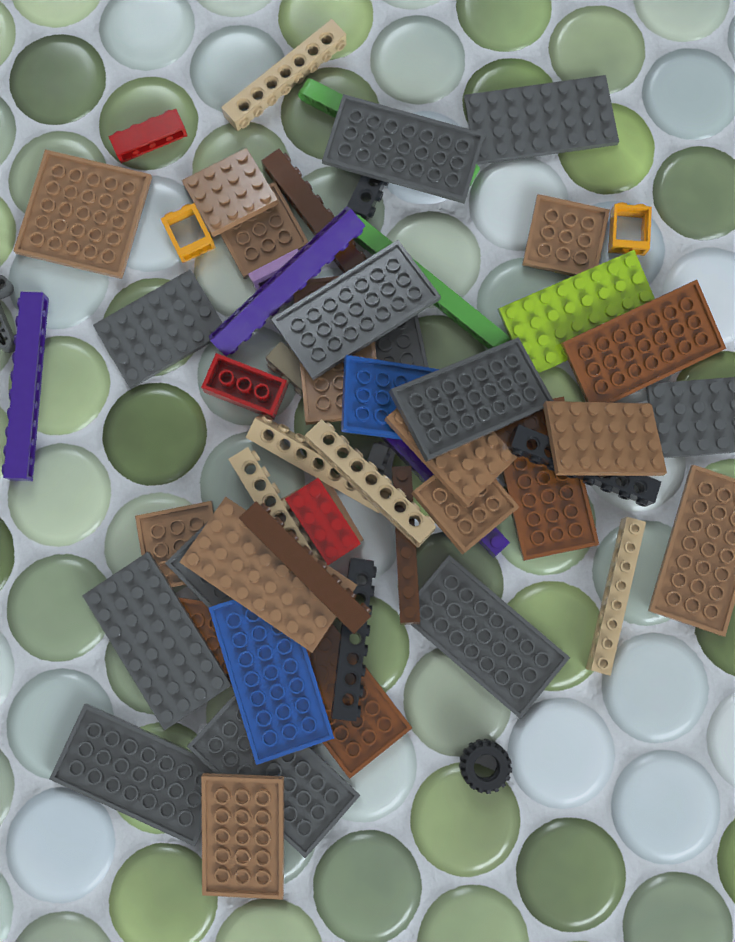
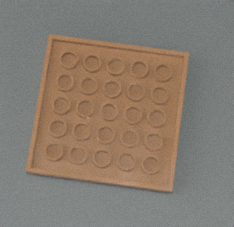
(83, 214)

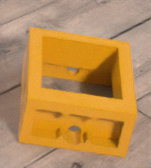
(624, 246)
(196, 248)

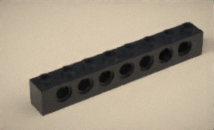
(647, 486)
(339, 709)

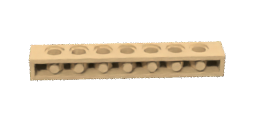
(314, 44)
(240, 463)
(309, 464)
(343, 466)
(615, 596)

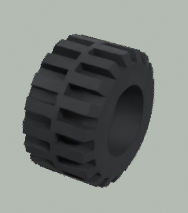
(502, 770)

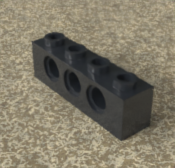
(365, 190)

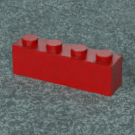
(148, 135)

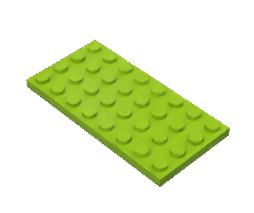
(574, 307)

